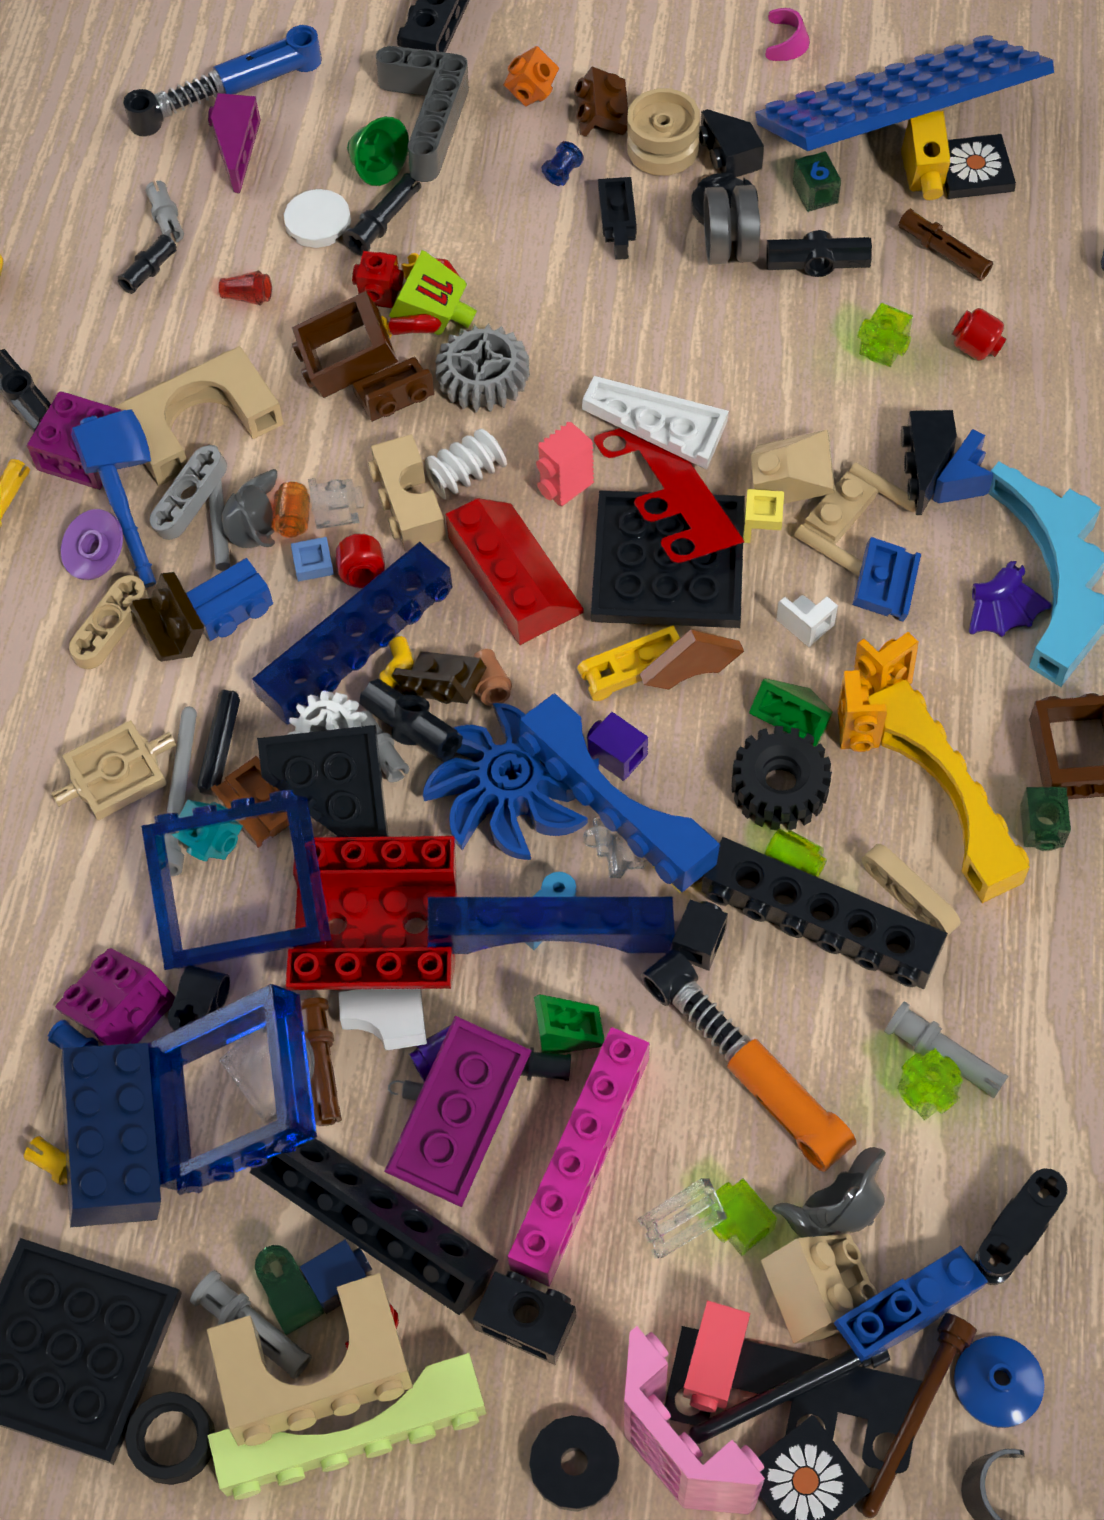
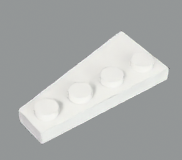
(662, 419)

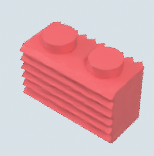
(565, 464)

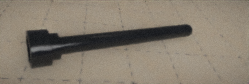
(781, 1393)

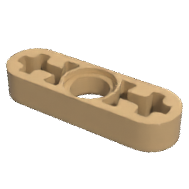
(106, 638)
(910, 889)

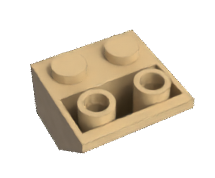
(817, 1284)

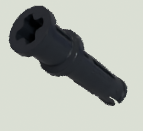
(374, 222)

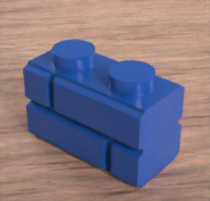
(230, 599)

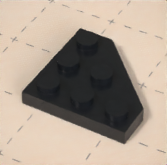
(335, 772)

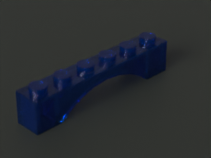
(611, 922)

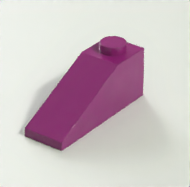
(235, 129)

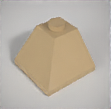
(796, 466)

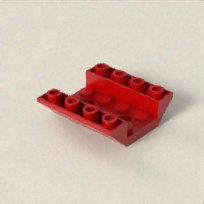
(376, 891)

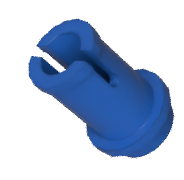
(66, 1036)

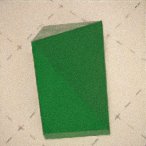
(791, 707)
(567, 1025)

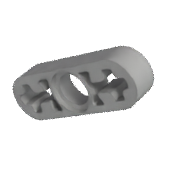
(189, 507)

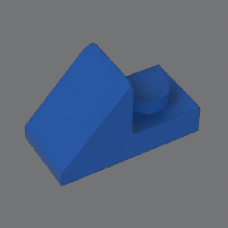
(963, 475)

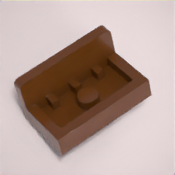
(601, 102)
(394, 388)

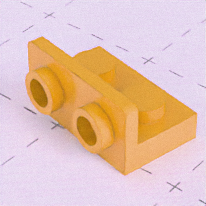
(889, 665)
(858, 721)

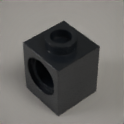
(700, 933)

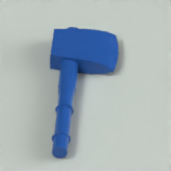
(110, 445)

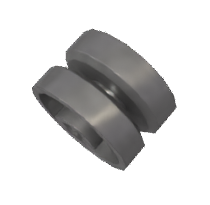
(733, 224)

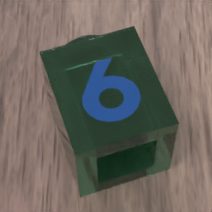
(816, 181)

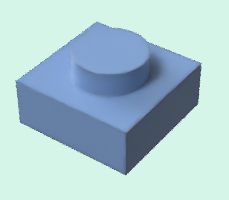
(312, 559)

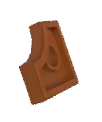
(691, 656)

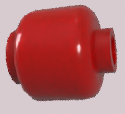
(979, 334)
(359, 560)

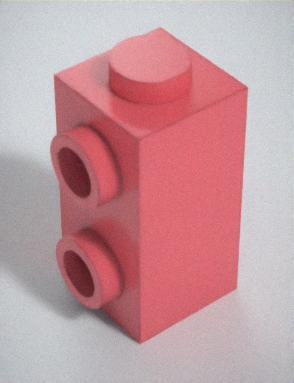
(715, 1357)

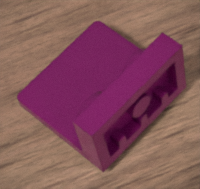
(52, 442)
(117, 999)

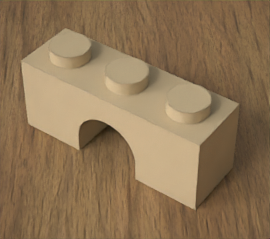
(414, 516)

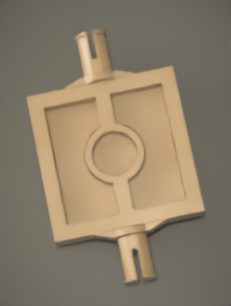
(114, 770)

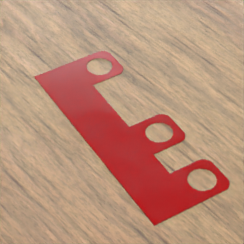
(684, 494)

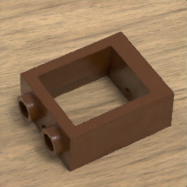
(332, 324)
(1080, 781)

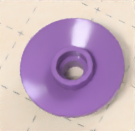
(91, 544)

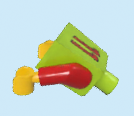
(428, 298)

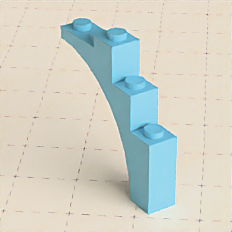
(1073, 567)

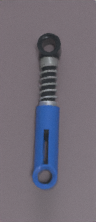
(295, 52)

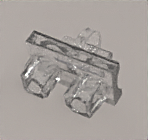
(615, 847)

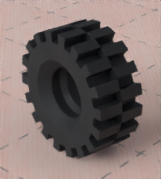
(784, 753)

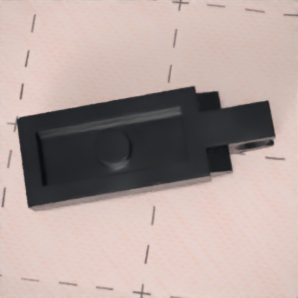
(617, 213)

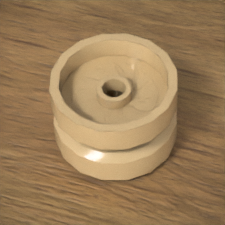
(663, 131)

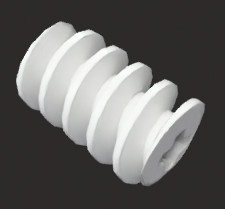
(464, 460)

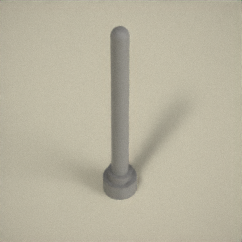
(179, 784)

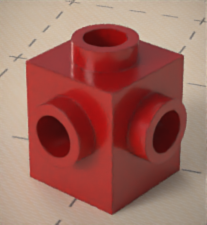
(378, 276)

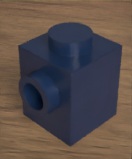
(332, 1269)

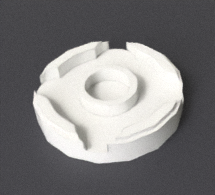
(317, 218)

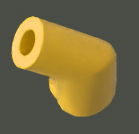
(401, 659)

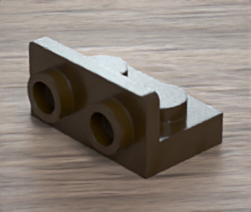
(169, 620)
(441, 677)

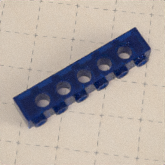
(360, 614)

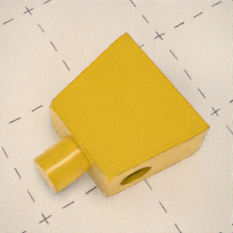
(926, 165)

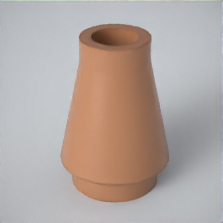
(495, 683)

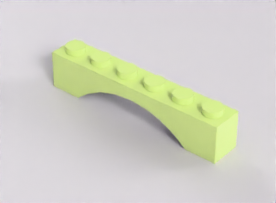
(440, 1397)

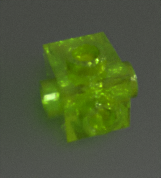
(885, 335)
(928, 1095)

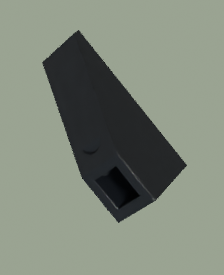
(930, 448)

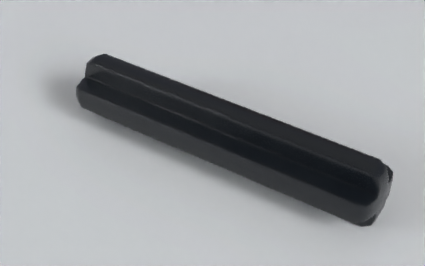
(218, 741)

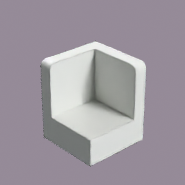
(806, 619)

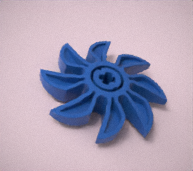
(489, 790)

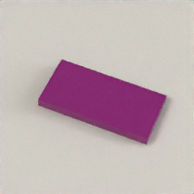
(458, 1111)

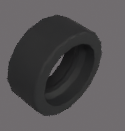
(142, 1419)

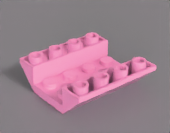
(724, 1483)

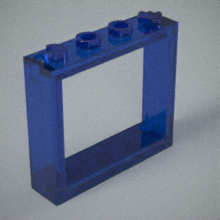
(307, 868)
(295, 1124)

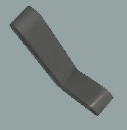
(444, 83)

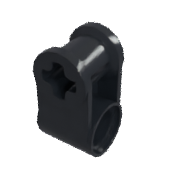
(198, 995)

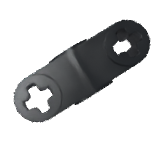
(1020, 1225)

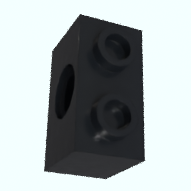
(540, 1338)

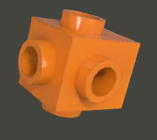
(531, 76)

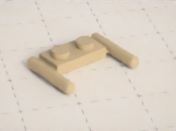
(841, 509)

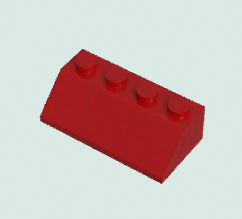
(511, 568)

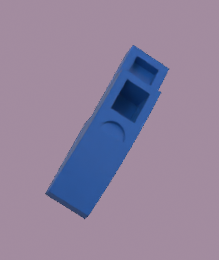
(910, 1304)

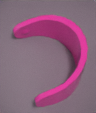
(794, 46)

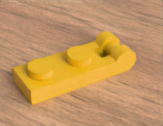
(624, 662)

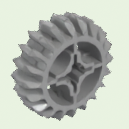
(482, 367)

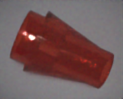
(248, 288)

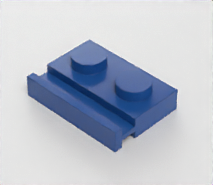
(886, 579)

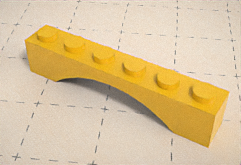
(990, 856)

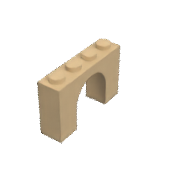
(222, 380)
(263, 1405)

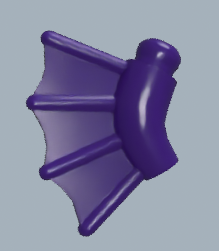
(1005, 602)

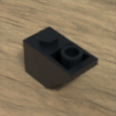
(731, 143)

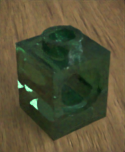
(1047, 803)

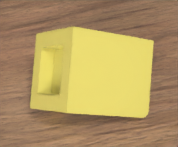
(763, 511)

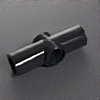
(818, 253)
(21, 392)
(411, 720)

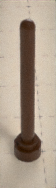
(953, 1337)

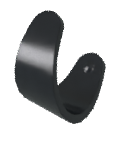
(973, 1484)

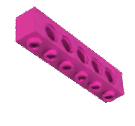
(579, 1157)

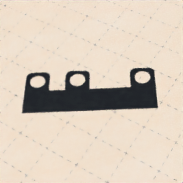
(858, 1392)

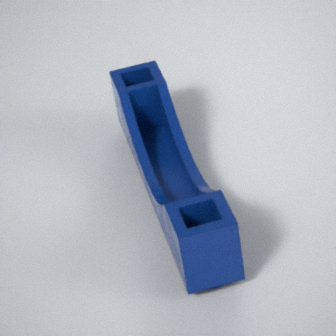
(671, 843)

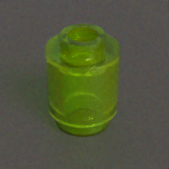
(797, 852)

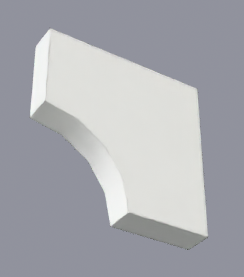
(389, 1014)

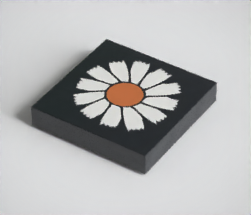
(978, 167)
(809, 1476)

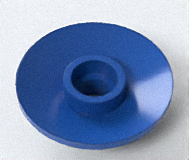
(989, 1401)

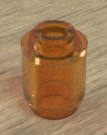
(291, 509)

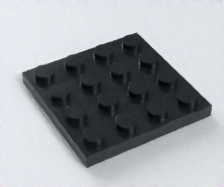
(644, 586)
(76, 1347)

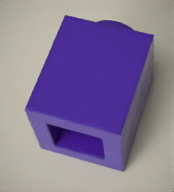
(617, 745)

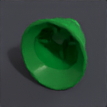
(379, 150)

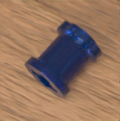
(562, 163)

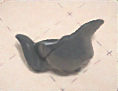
(249, 513)
(845, 1205)

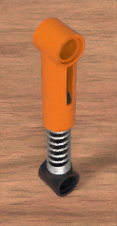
(818, 1133)

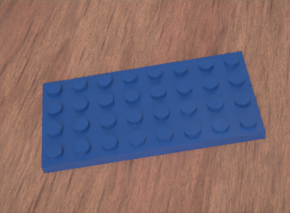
(902, 92)

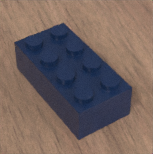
(109, 1135)

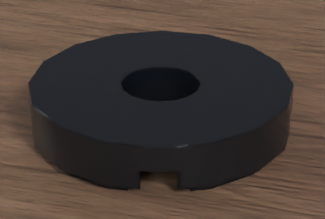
(569, 1435)

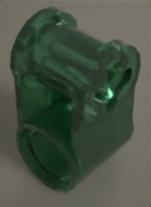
(288, 1294)

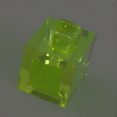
(746, 1214)

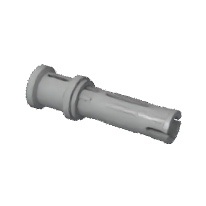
(927, 1036)
(230, 1306)

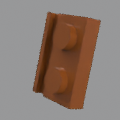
(248, 783)

